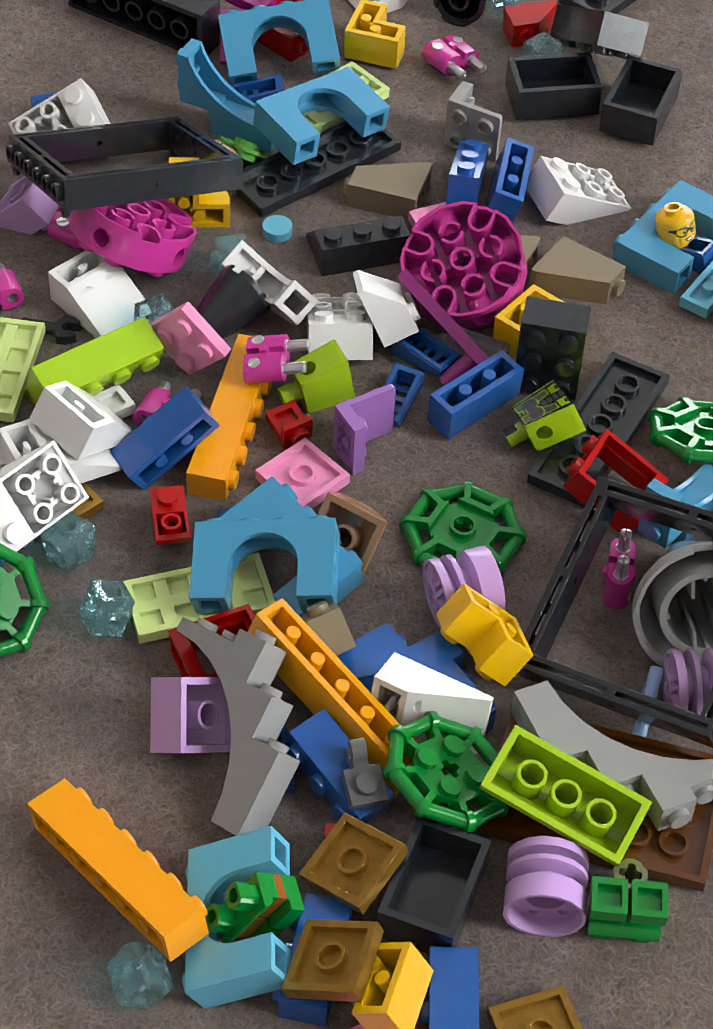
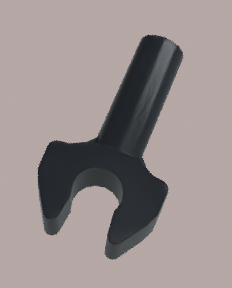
(59, 328)

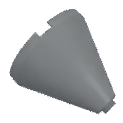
(676, 601)

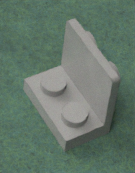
(471, 122)

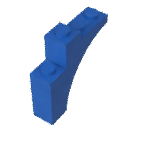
(433, 652)

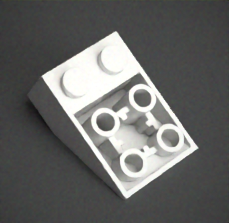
(66, 109)
(573, 192)
(94, 293)
(341, 320)
(77, 420)
(26, 436)
(36, 494)
(413, 689)

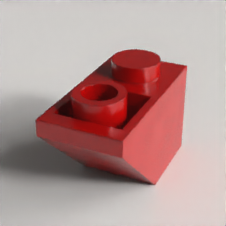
(169, 515)

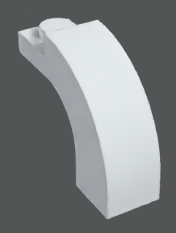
(284, 295)

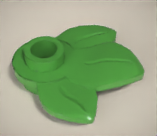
(244, 148)

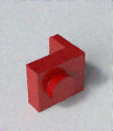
(289, 423)

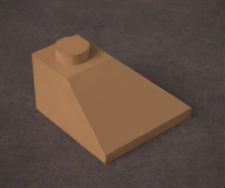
(357, 523)

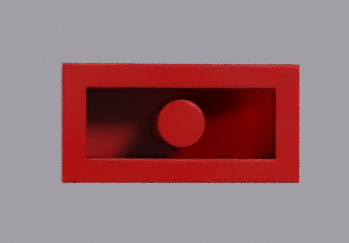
(527, 20)

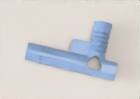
(650, 689)

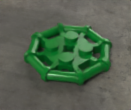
(689, 424)
(467, 512)
(11, 601)
(425, 783)

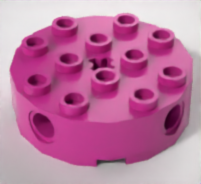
(138, 235)
(470, 237)

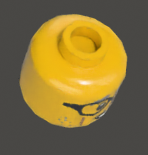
(675, 224)

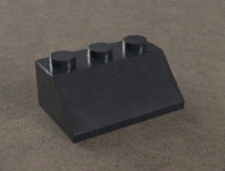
(358, 245)

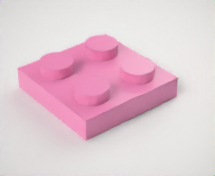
(189, 338)
(306, 472)

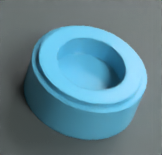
(277, 228)

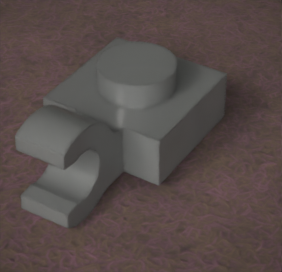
(362, 782)

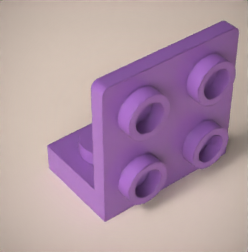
(360, 421)

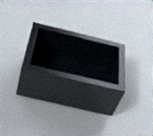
(598, 31)
(553, 85)
(640, 100)
(552, 344)
(433, 886)

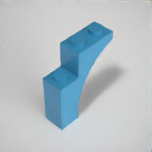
(205, 88)
(694, 491)

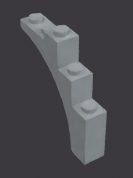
(257, 762)
(668, 782)

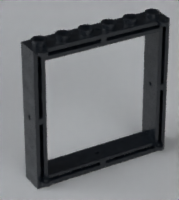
(39, 156)
(647, 506)

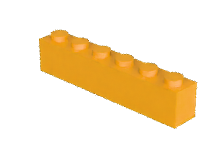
(235, 407)
(327, 683)
(119, 869)

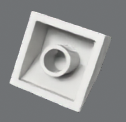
(388, 307)

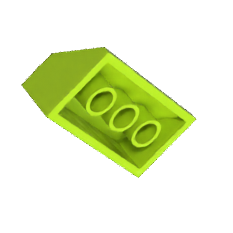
(100, 361)
(566, 795)

